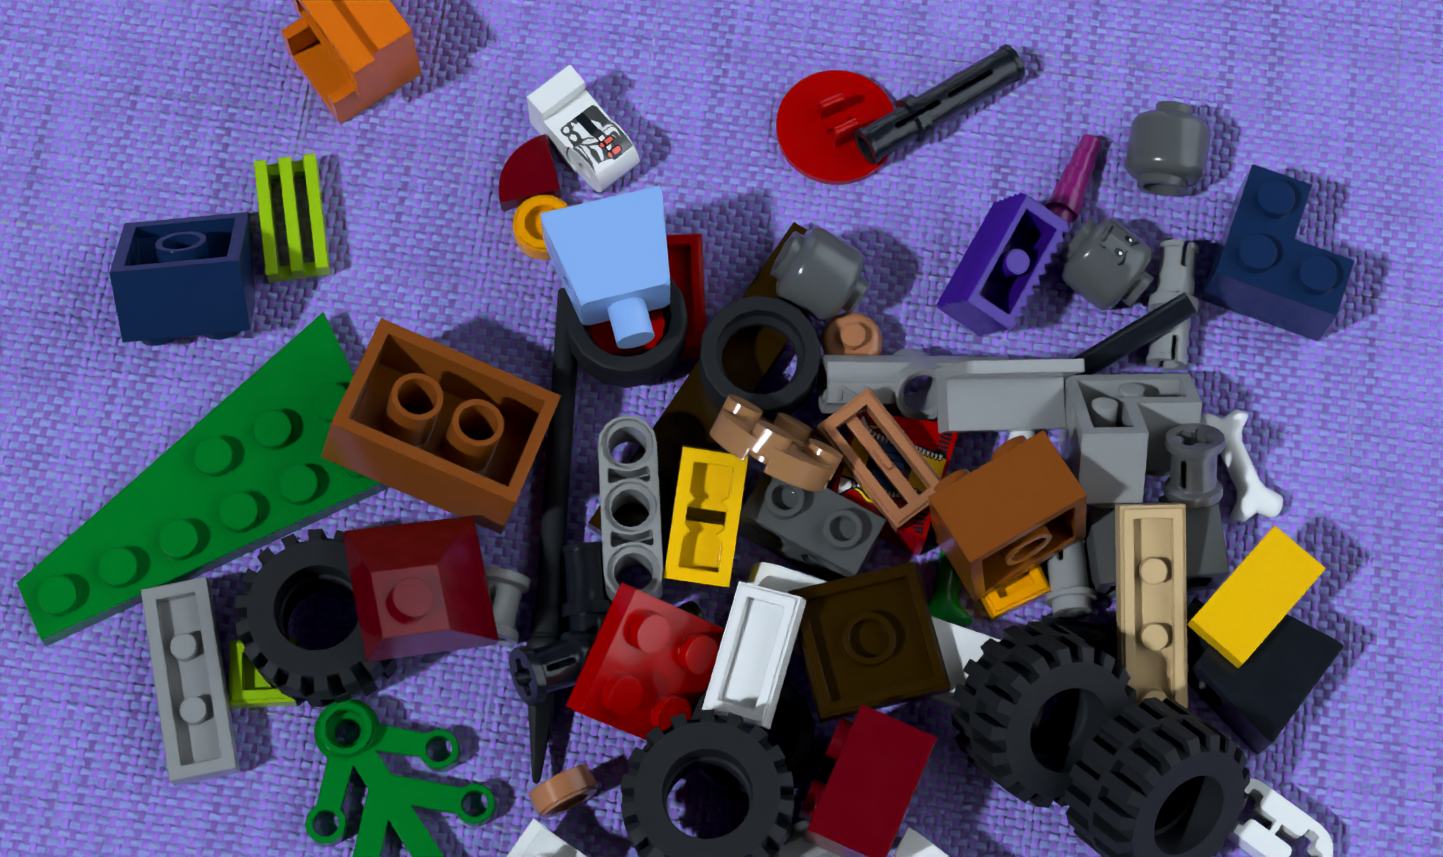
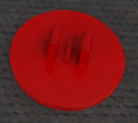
(820, 121)

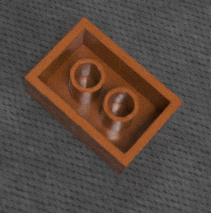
(440, 425)

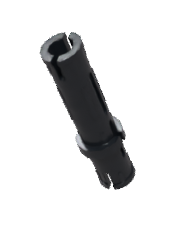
(937, 106)

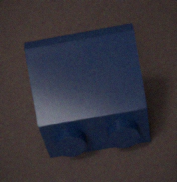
(184, 278)

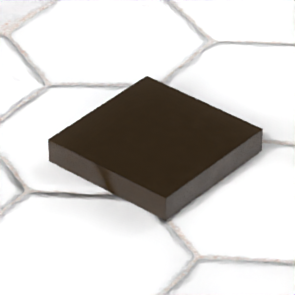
(870, 642)

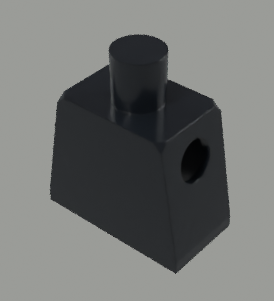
(1270, 683)

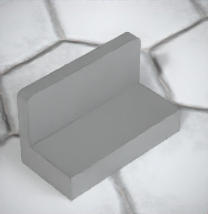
(1003, 395)

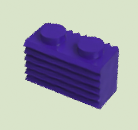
(1002, 265)

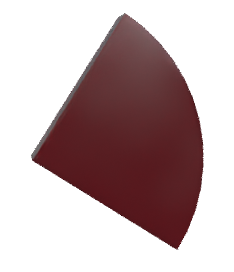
(528, 174)

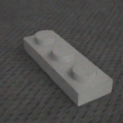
(190, 681)

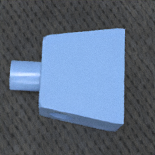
(613, 260)

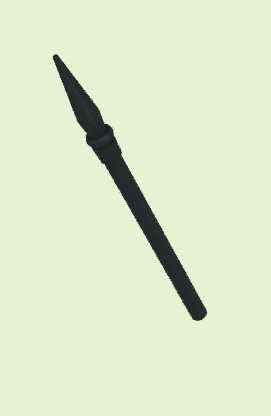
(547, 615)

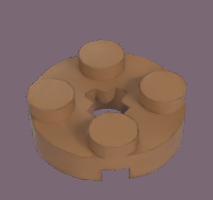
(778, 444)

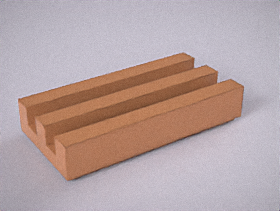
(847, 415)

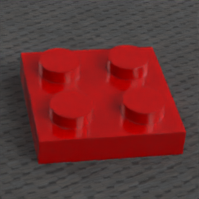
(646, 664)

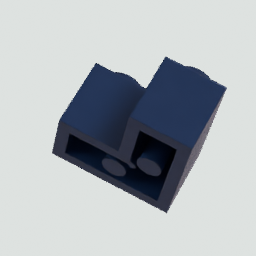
(1269, 272)

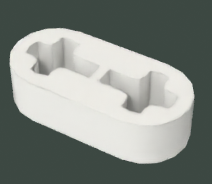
(1280, 817)

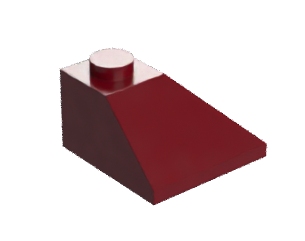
(420, 588)

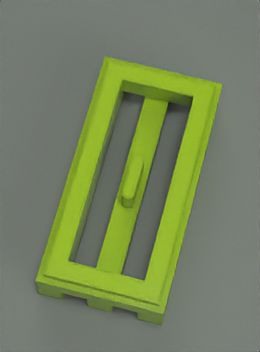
(286, 171)

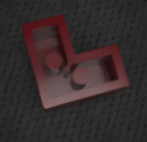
(870, 784)

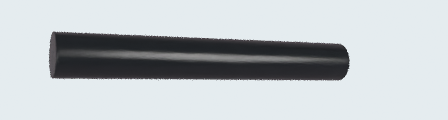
(1136, 334)

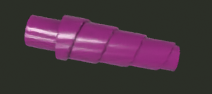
(1070, 190)

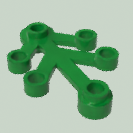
(388, 795)

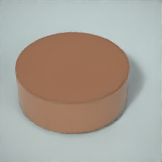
(564, 791)

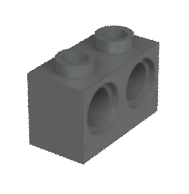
(811, 528)

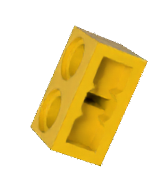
(705, 516)

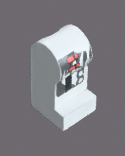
(581, 130)

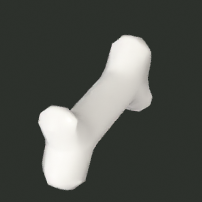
(1251, 493)

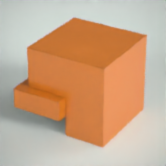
(352, 51)

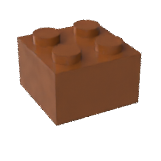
(1008, 513)

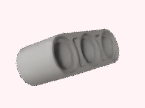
(625, 485)

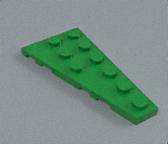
(212, 496)

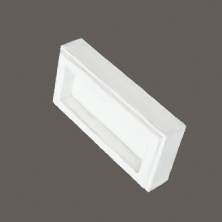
(754, 654)

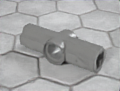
(847, 376)

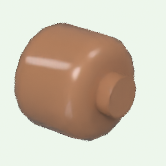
(851, 335)

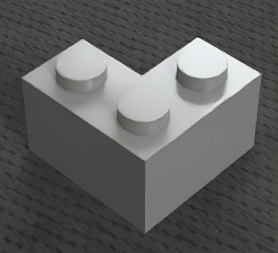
(1120, 430)

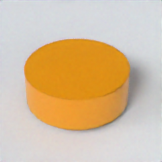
(528, 226)

